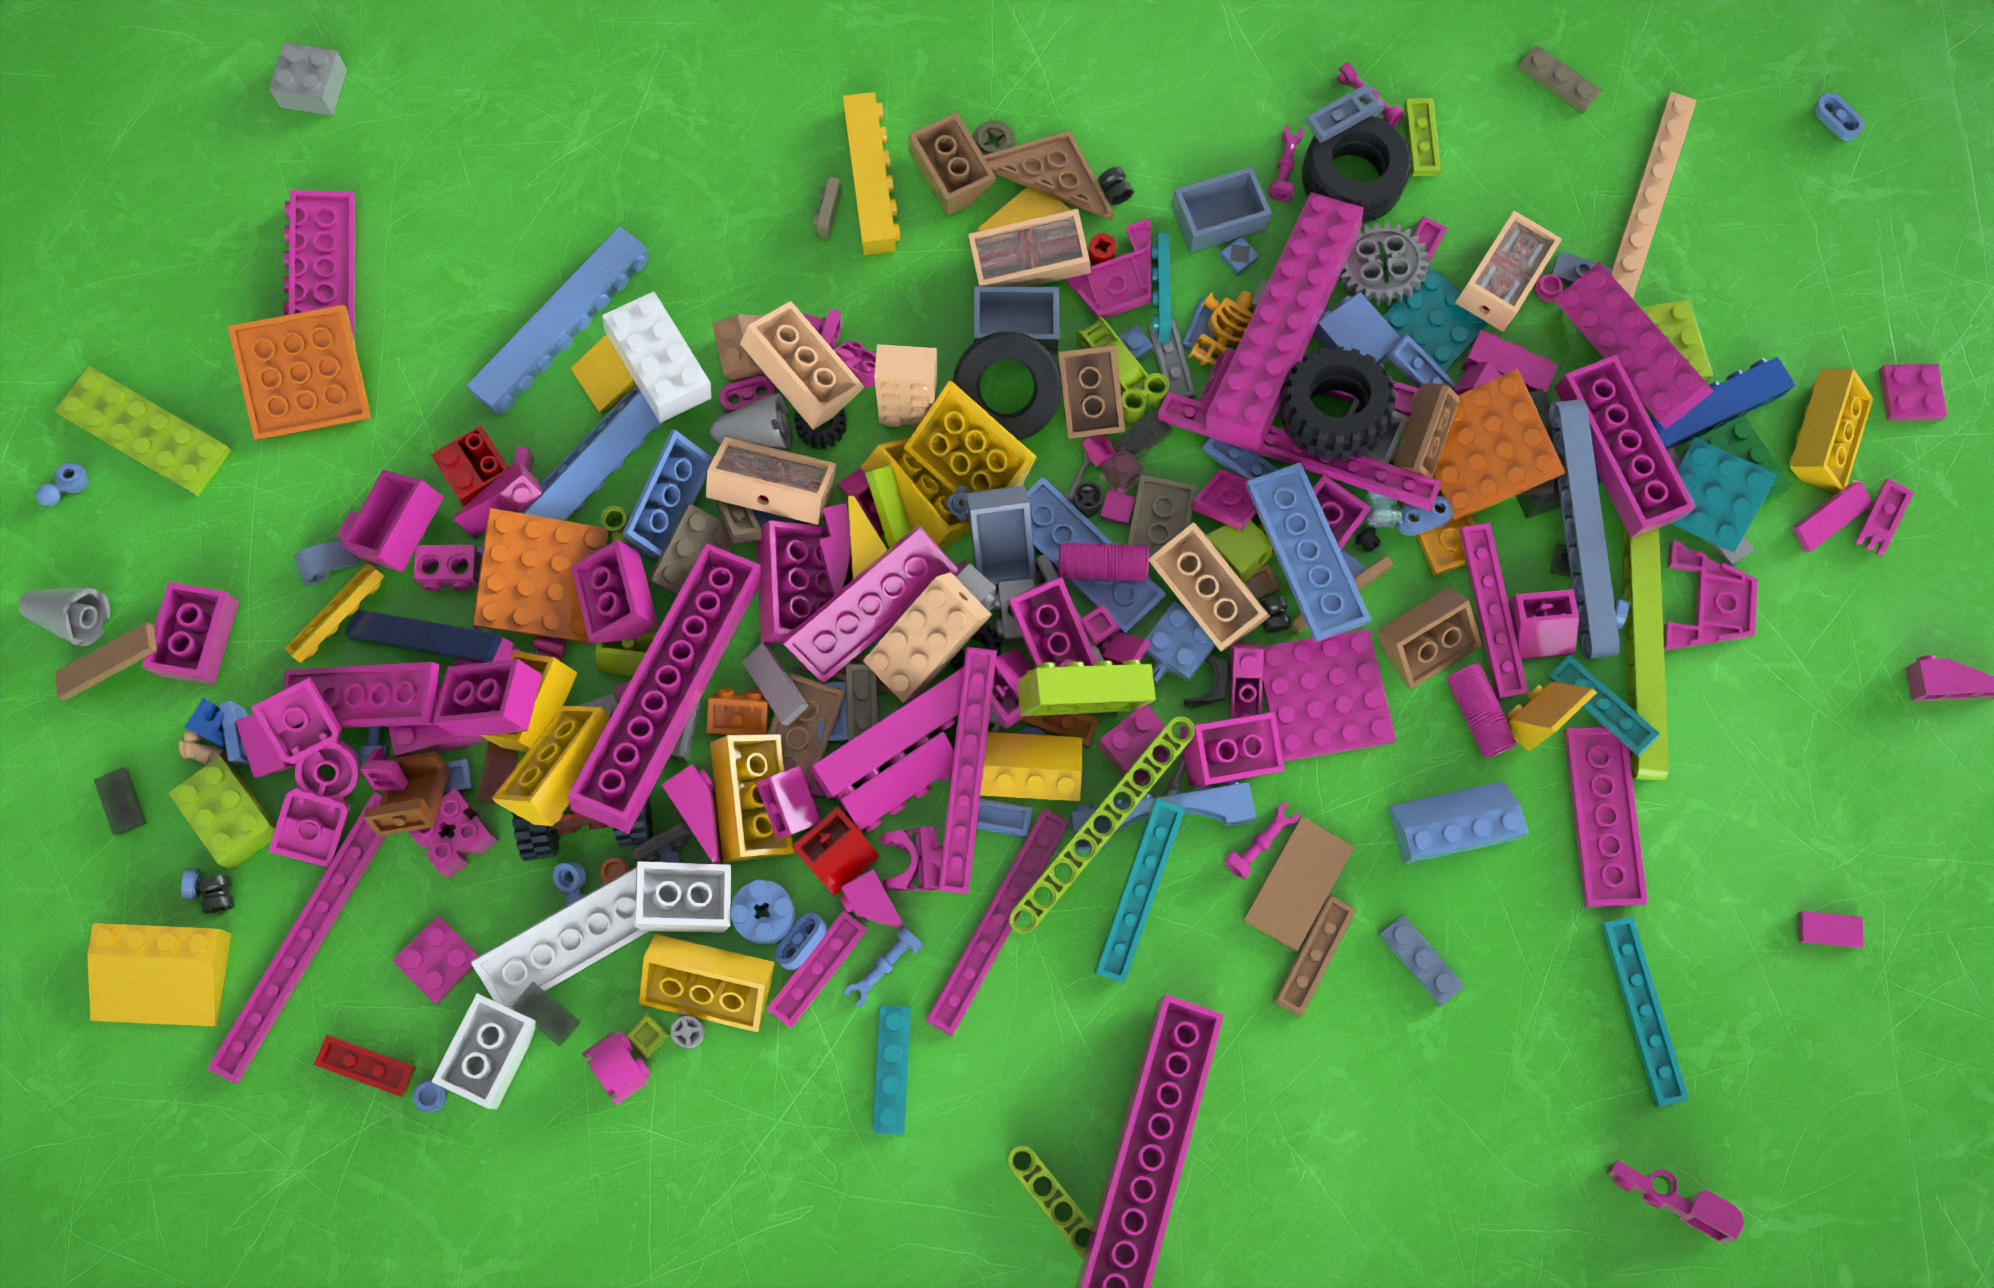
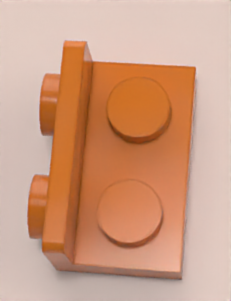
(737, 713)

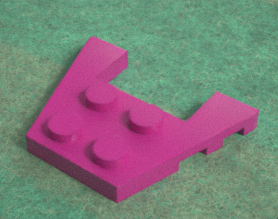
(1119, 282)
(1723, 601)

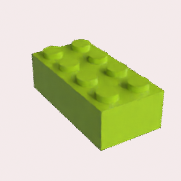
(1085, 688)

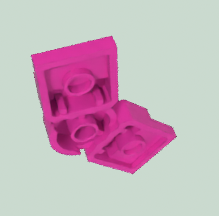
(317, 808)

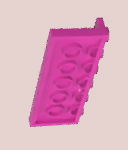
(320, 252)

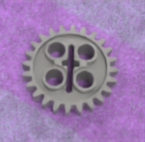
(1409, 260)

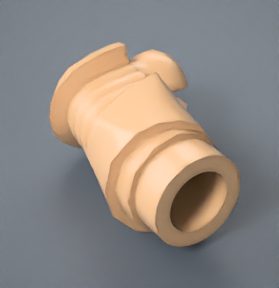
(202, 753)

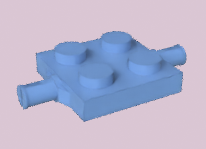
(1178, 644)

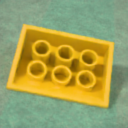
(968, 446)
(157, 974)

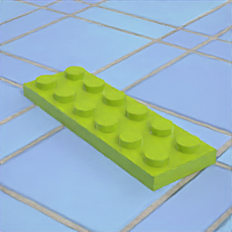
(143, 431)

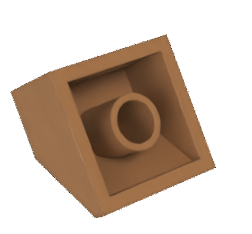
(735, 361)

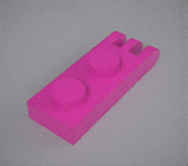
(1884, 516)

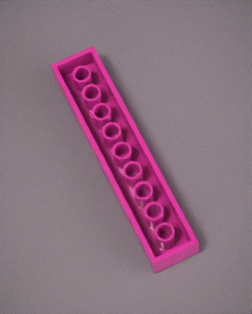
(1284, 320)
(665, 689)
(1151, 1147)

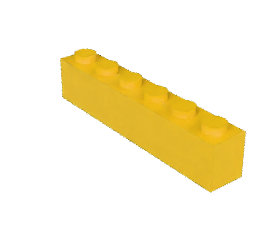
(869, 173)

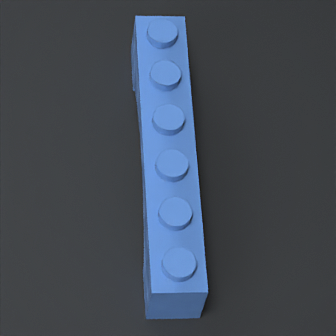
(1227, 804)

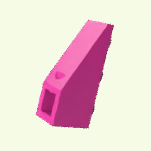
(1245, 679)

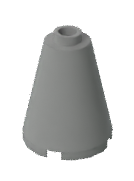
(757, 423)
(68, 612)

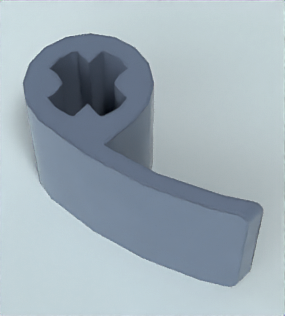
(318, 560)

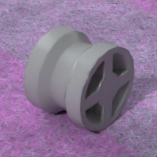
(682, 1032)

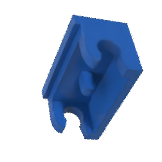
(208, 723)

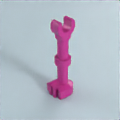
(1351, 79)
(1281, 189)
(1240, 864)

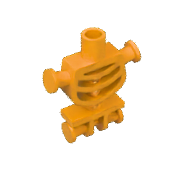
(1229, 316)

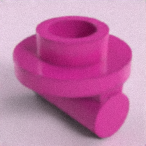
(550, 647)

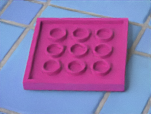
(1326, 695)

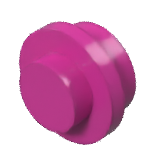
(1548, 287)

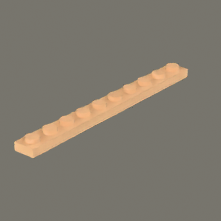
(1652, 191)

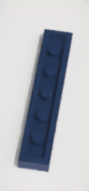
(423, 636)

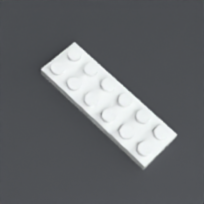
(562, 942)

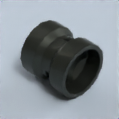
(1115, 185)
(1090, 494)
(1278, 619)
(216, 894)

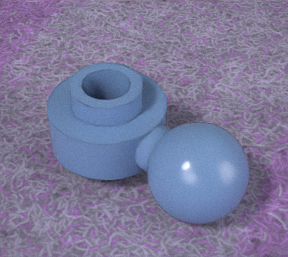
(50, 494)
(566, 883)

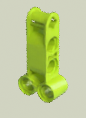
(1133, 378)

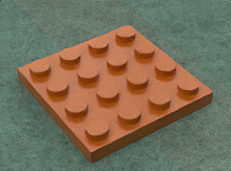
(299, 372)
(1495, 447)
(529, 576)

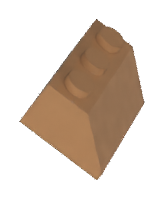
(951, 163)
(1426, 429)
(1430, 637)

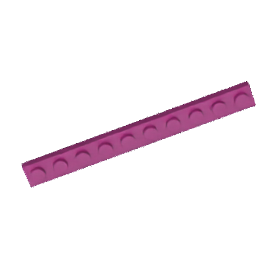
(1360, 471)
(298, 950)

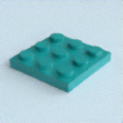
(1435, 320)
(1724, 493)

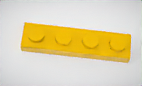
(328, 619)

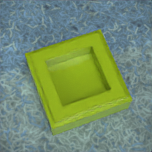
(647, 1035)

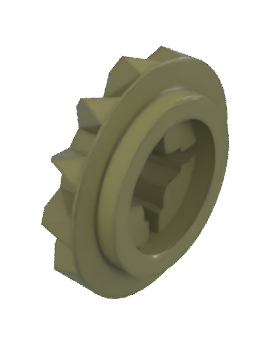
(997, 131)

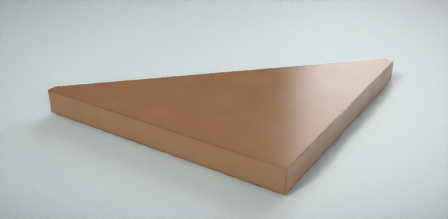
(1055, 169)

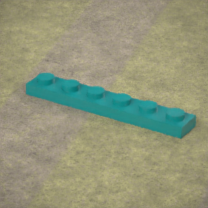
(1139, 890)
(1644, 1012)

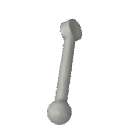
(1069, 496)
(1174, 784)

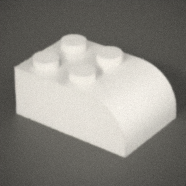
(683, 897)
(485, 1052)

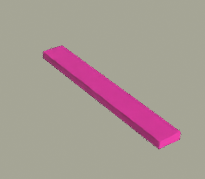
(967, 770)
(995, 925)

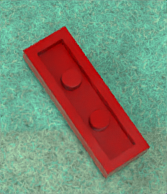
(365, 1065)

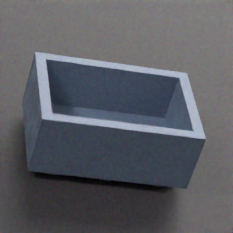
(1221, 209)
(1020, 310)
(1002, 534)

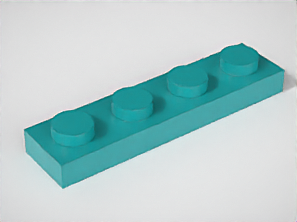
(1161, 298)
(1608, 707)
(891, 1070)

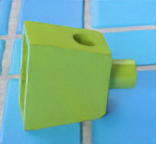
(1243, 550)

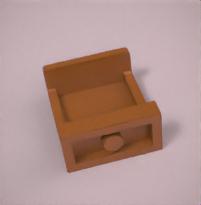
(420, 800)

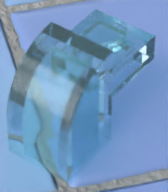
(1383, 510)

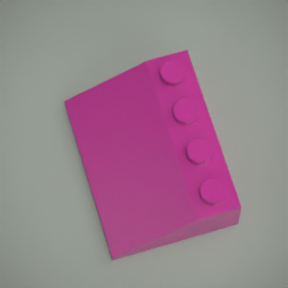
(791, 577)

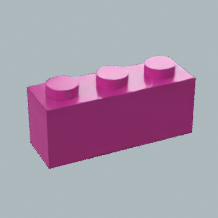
(1505, 357)

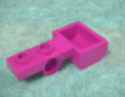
(1702, 1211)

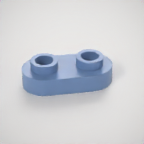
(1839, 116)
(1426, 519)
(800, 941)

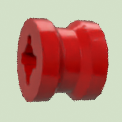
(1096, 253)

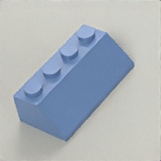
(669, 488)
(1457, 822)

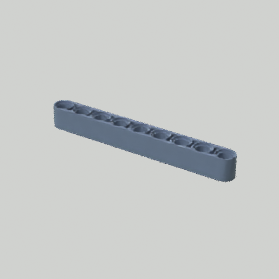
(1584, 529)

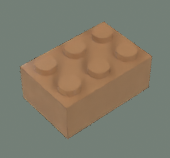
(1091, 391)

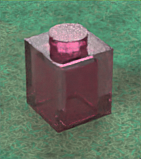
(1121, 471)

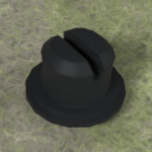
(1368, 539)

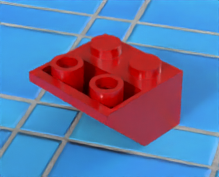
(470, 464)
(835, 851)

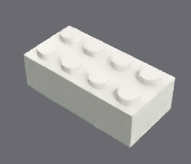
(657, 357)

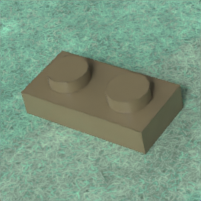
(829, 197)
(739, 522)

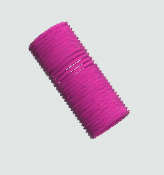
(1090, 561)
(1482, 708)

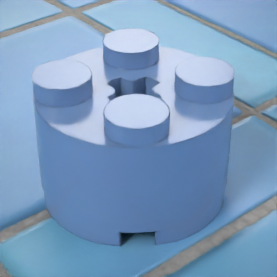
(762, 895)

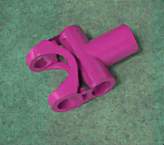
(924, 858)

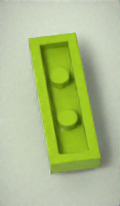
(1422, 137)

